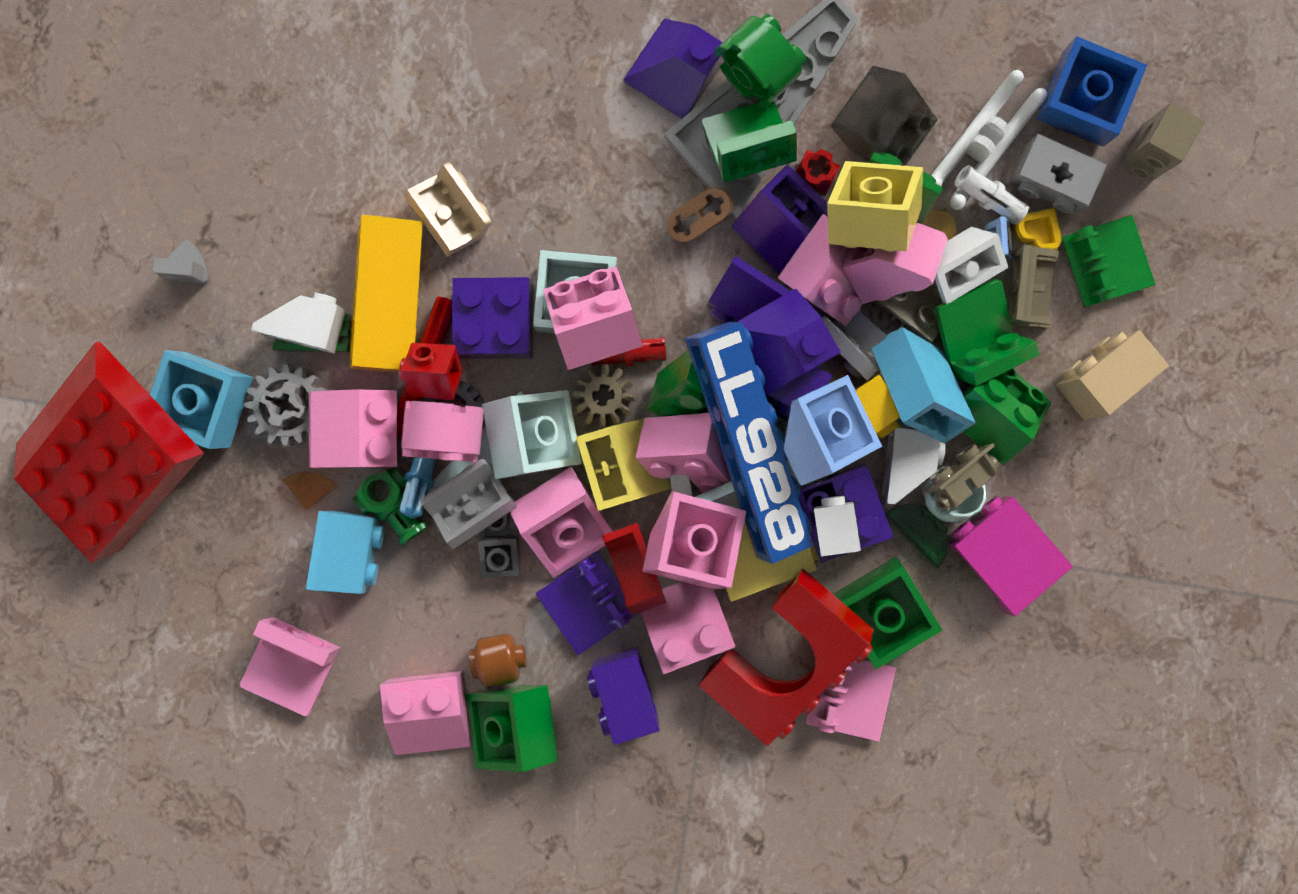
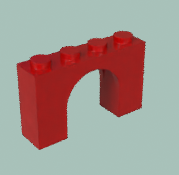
(772, 705)

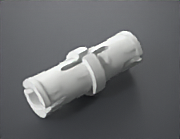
(974, 182)

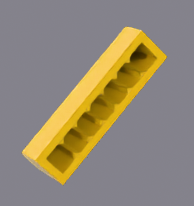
(385, 292)

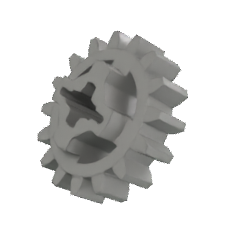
(280, 418)

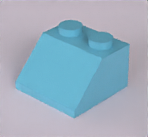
(345, 552)

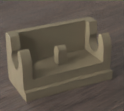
(1031, 286)

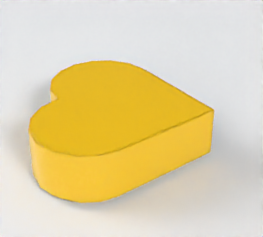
(1039, 229)

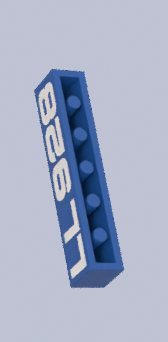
(750, 441)

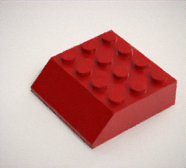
(102, 456)

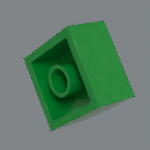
(892, 608)

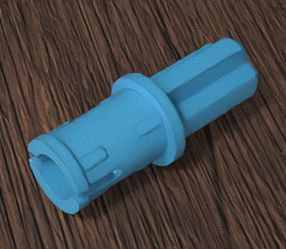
(418, 481)

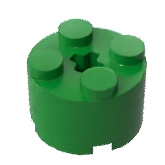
(760, 59)

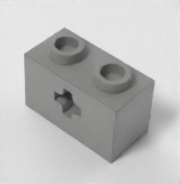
(1076, 173)

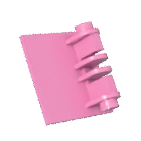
(856, 703)

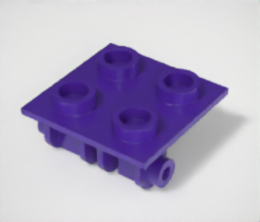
(586, 603)

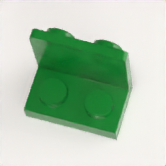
(750, 140)
(981, 336)

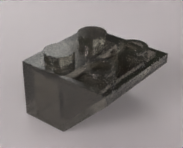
(884, 116)

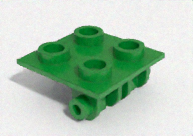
(1108, 260)

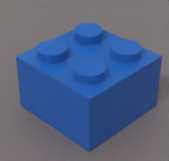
(1091, 91)

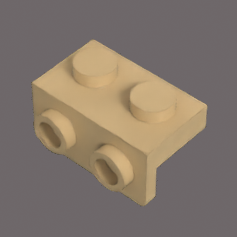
(449, 210)

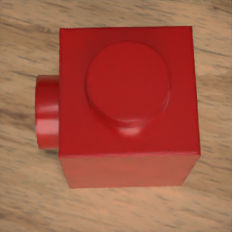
(431, 370)

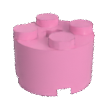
(442, 431)

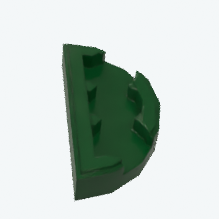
(922, 530)

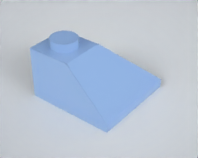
(828, 431)

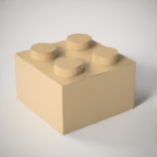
(1111, 374)

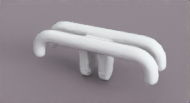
(989, 135)

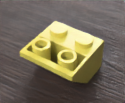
(613, 466)

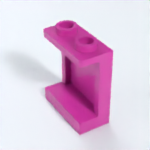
(1009, 554)

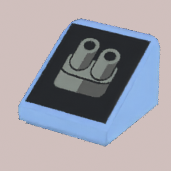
(1004, 229)

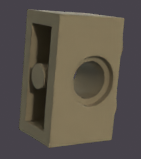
(1162, 142)

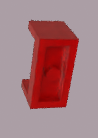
(628, 556)

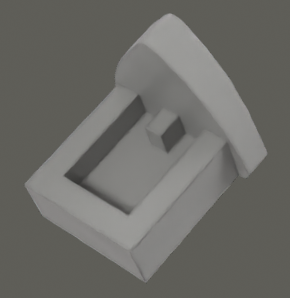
(182, 265)

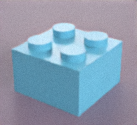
(201, 397)

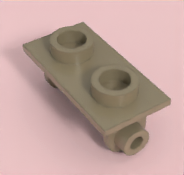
(950, 482)

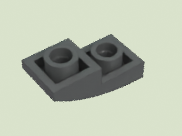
(499, 548)

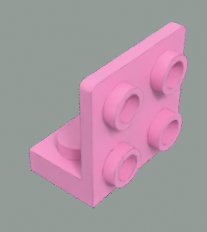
(288, 665)

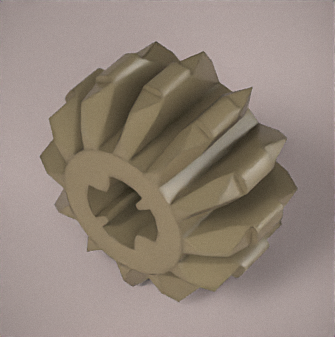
(594, 387)

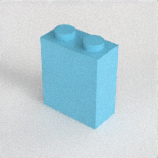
(922, 385)

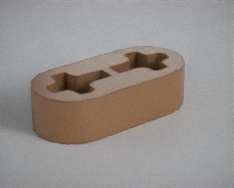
(696, 207)

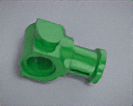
(389, 509)

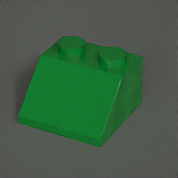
(511, 728)

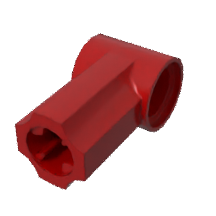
(818, 170)

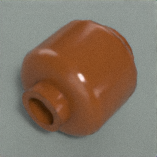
(497, 660)

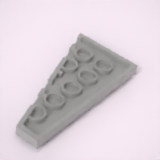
(820, 38)

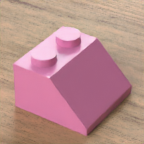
(819, 274)
(353, 429)
(560, 522)
(695, 542)
(687, 626)
(426, 712)

